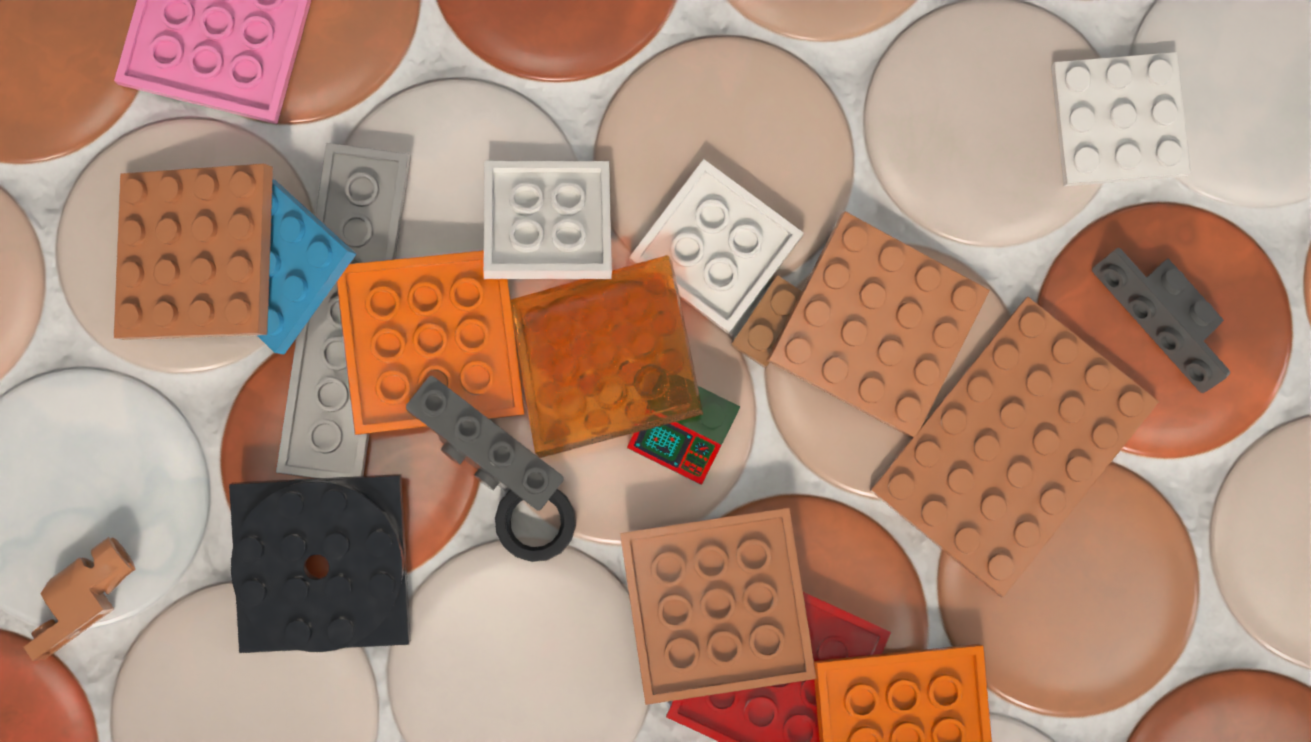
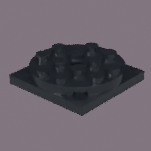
(360, 534)

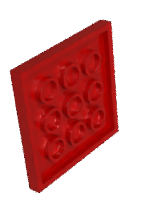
(788, 709)

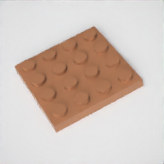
(193, 253)
(878, 325)
(717, 606)

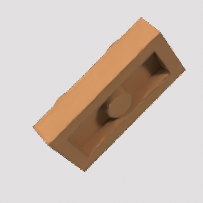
(767, 321)

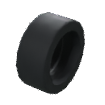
(539, 553)

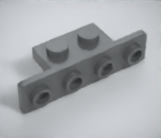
(1169, 313)
(483, 445)

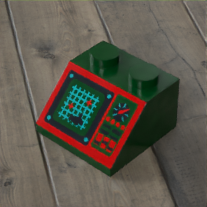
(691, 443)

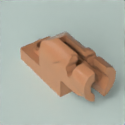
(79, 598)

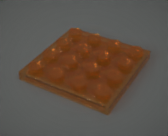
(605, 357)

